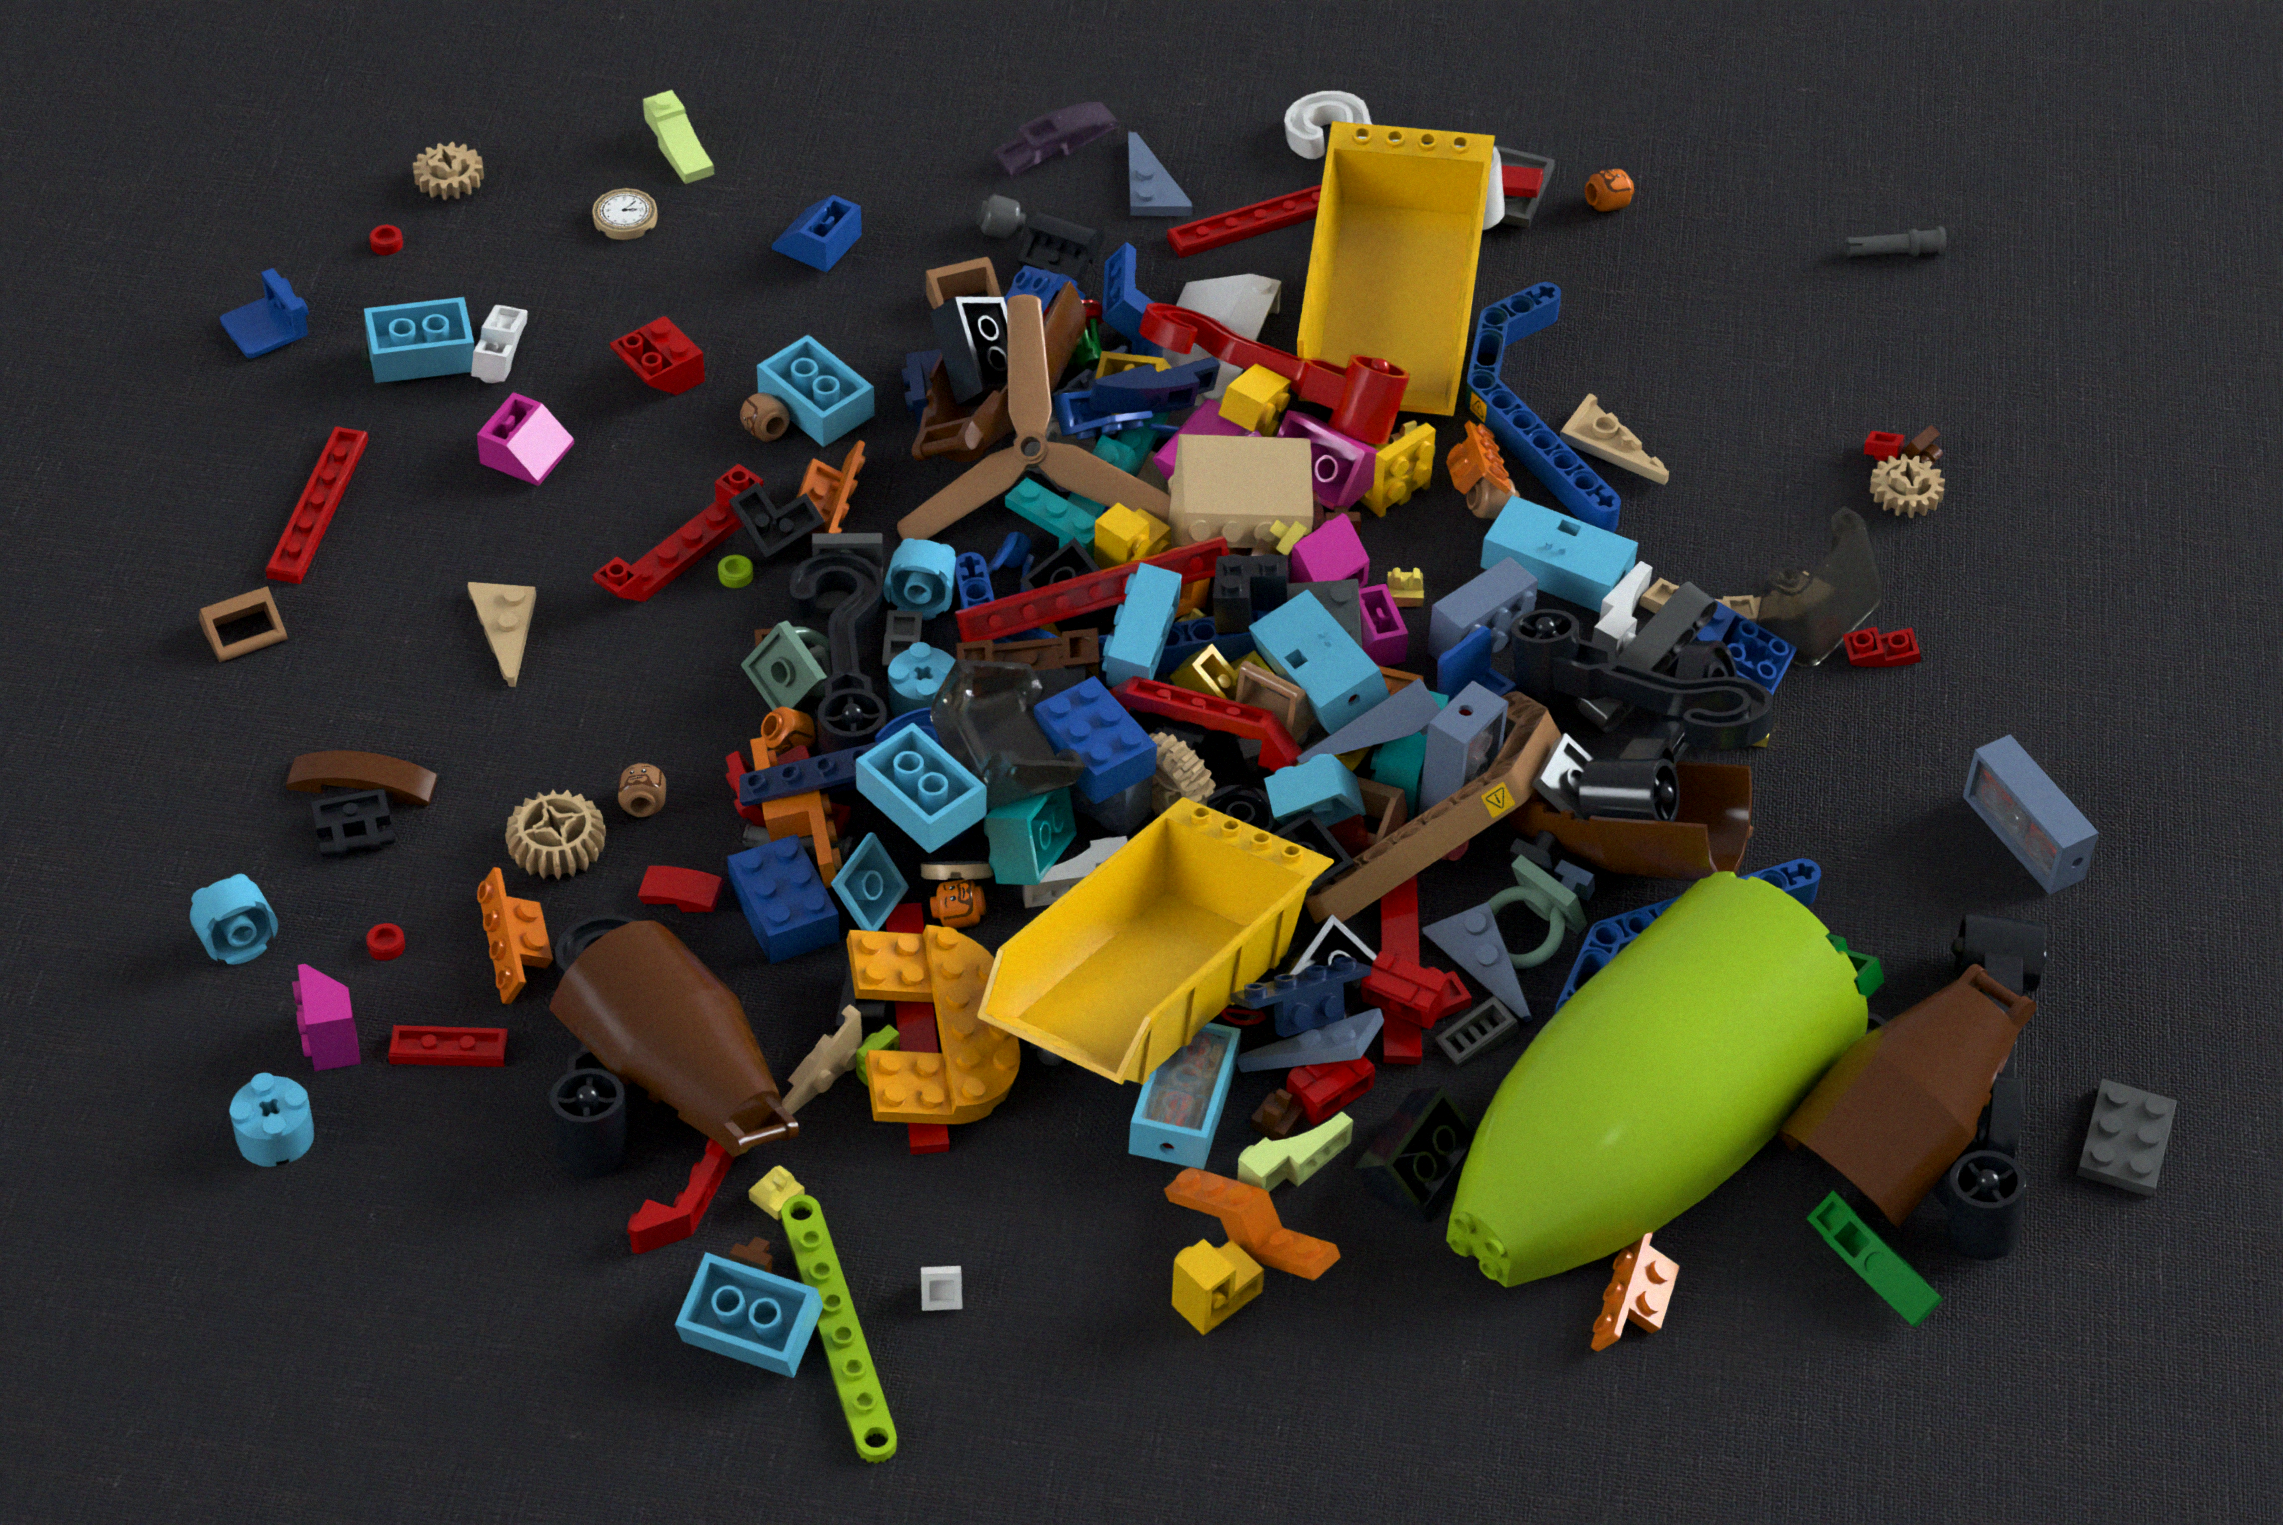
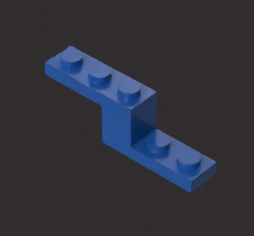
(1124, 303)

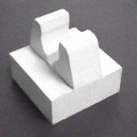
(941, 1288)

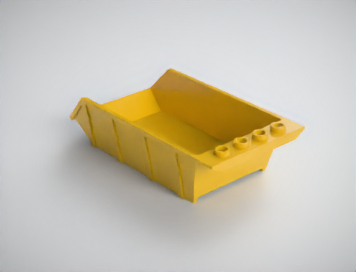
(1398, 254)
(1152, 942)

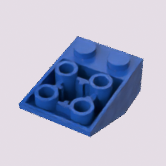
(1755, 651)

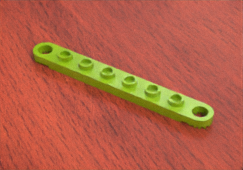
(839, 1329)

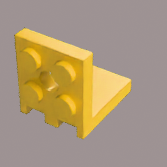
(1401, 469)

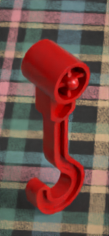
(1361, 396)

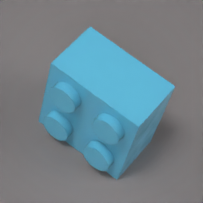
(1317, 786)

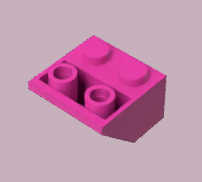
(523, 440)
(1330, 554)
(1382, 626)
(326, 1020)

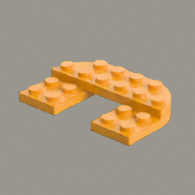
(976, 1057)

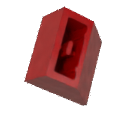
(662, 356)

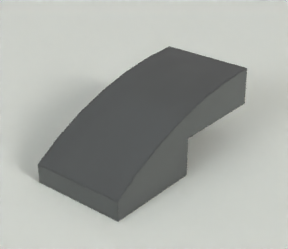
(902, 631)

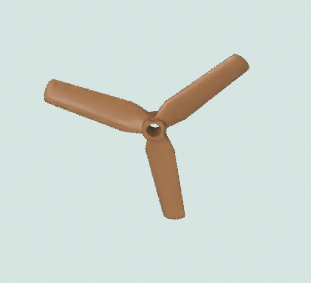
(1030, 412)

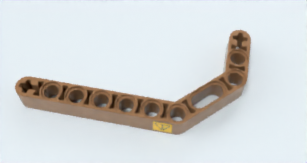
(1449, 822)

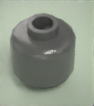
(1000, 217)

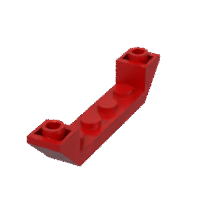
(682, 547)
(1215, 714)
(662, 1225)

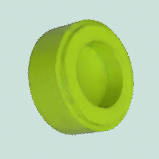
(735, 571)

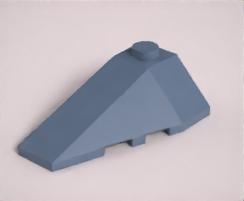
(1392, 719)

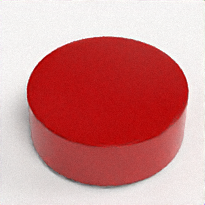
(386, 239)
(385, 941)

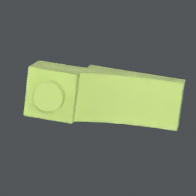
(676, 137)
(1294, 1157)

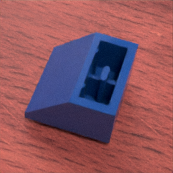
(822, 233)

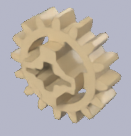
(448, 170)
(1907, 485)

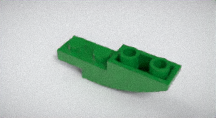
(1874, 1259)

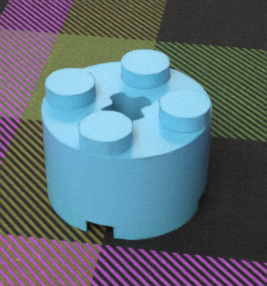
(921, 577)
(916, 677)
(233, 919)
(272, 1120)

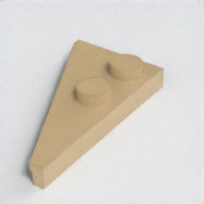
(1606, 438)
(506, 620)
(826, 1062)

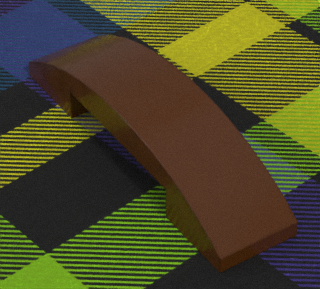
(1070, 650)
(362, 771)

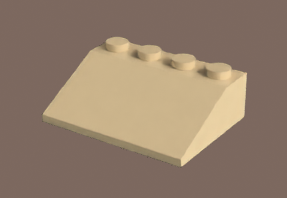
(1239, 488)

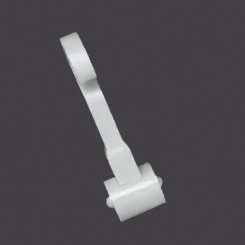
(1322, 108)

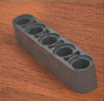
(1656, 648)

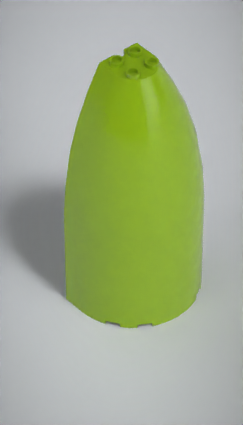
(1656, 1080)

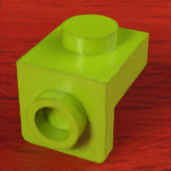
(886, 1040)

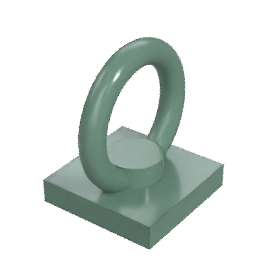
(785, 668)
(1549, 901)

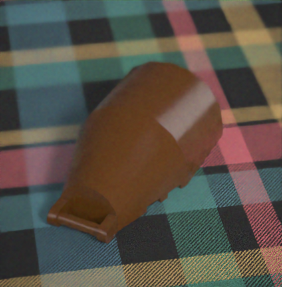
(971, 431)
(1702, 840)
(676, 1032)
(1911, 1092)

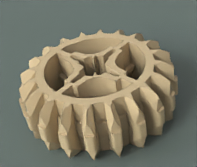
(1178, 774)
(555, 834)

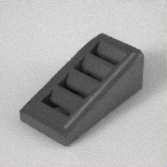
(1489, 1010)

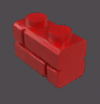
(1406, 989)
(1329, 1086)

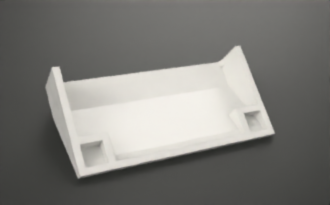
(1239, 304)

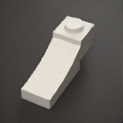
(498, 343)
(1616, 624)
(1068, 874)

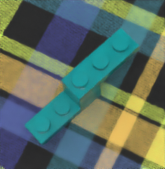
(1126, 453)
(1053, 514)

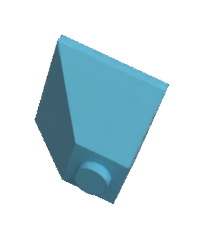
(870, 884)

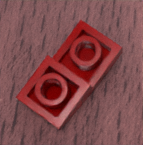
(1886, 650)
(681, 886)

